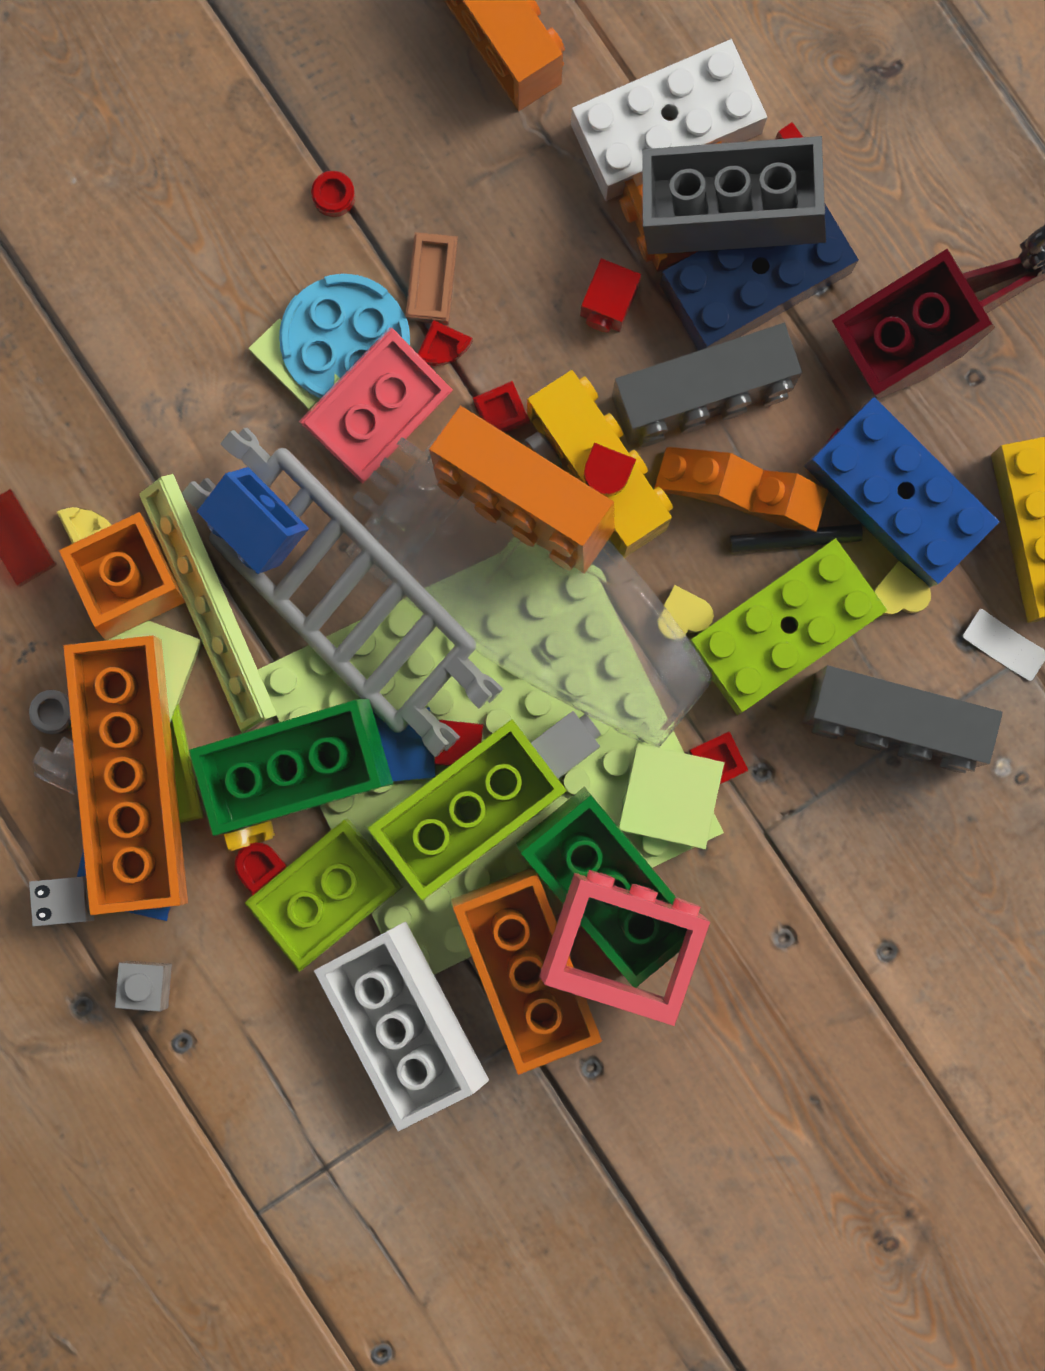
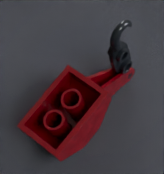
(932, 316)

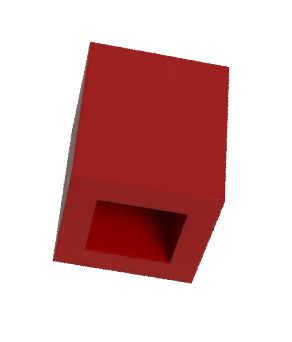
(609, 296)

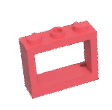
(613, 993)

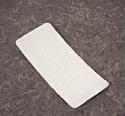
(1005, 645)

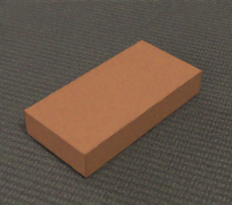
(431, 278)

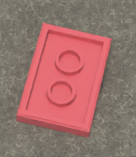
(375, 405)

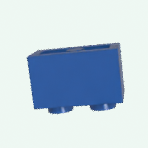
(252, 520)

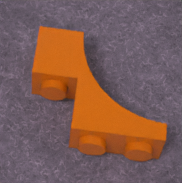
(736, 483)

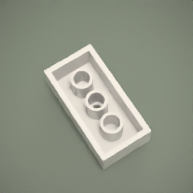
(704, 96)
(402, 1026)

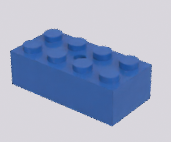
(863, 472)

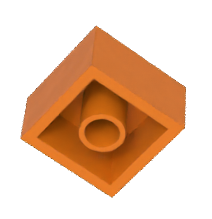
(122, 576)

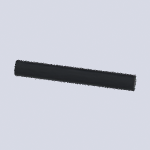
(795, 538)

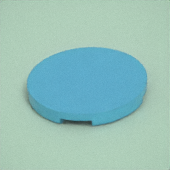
(333, 326)

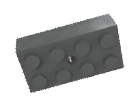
(733, 195)
(706, 385)
(903, 718)

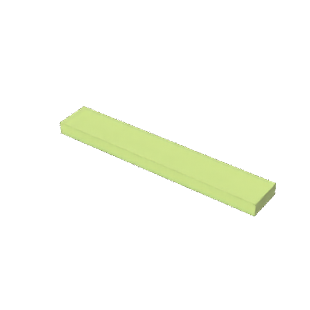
(207, 603)

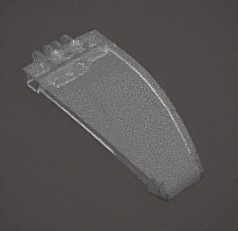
(577, 636)

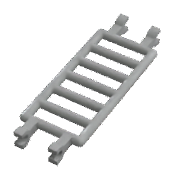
(413, 712)

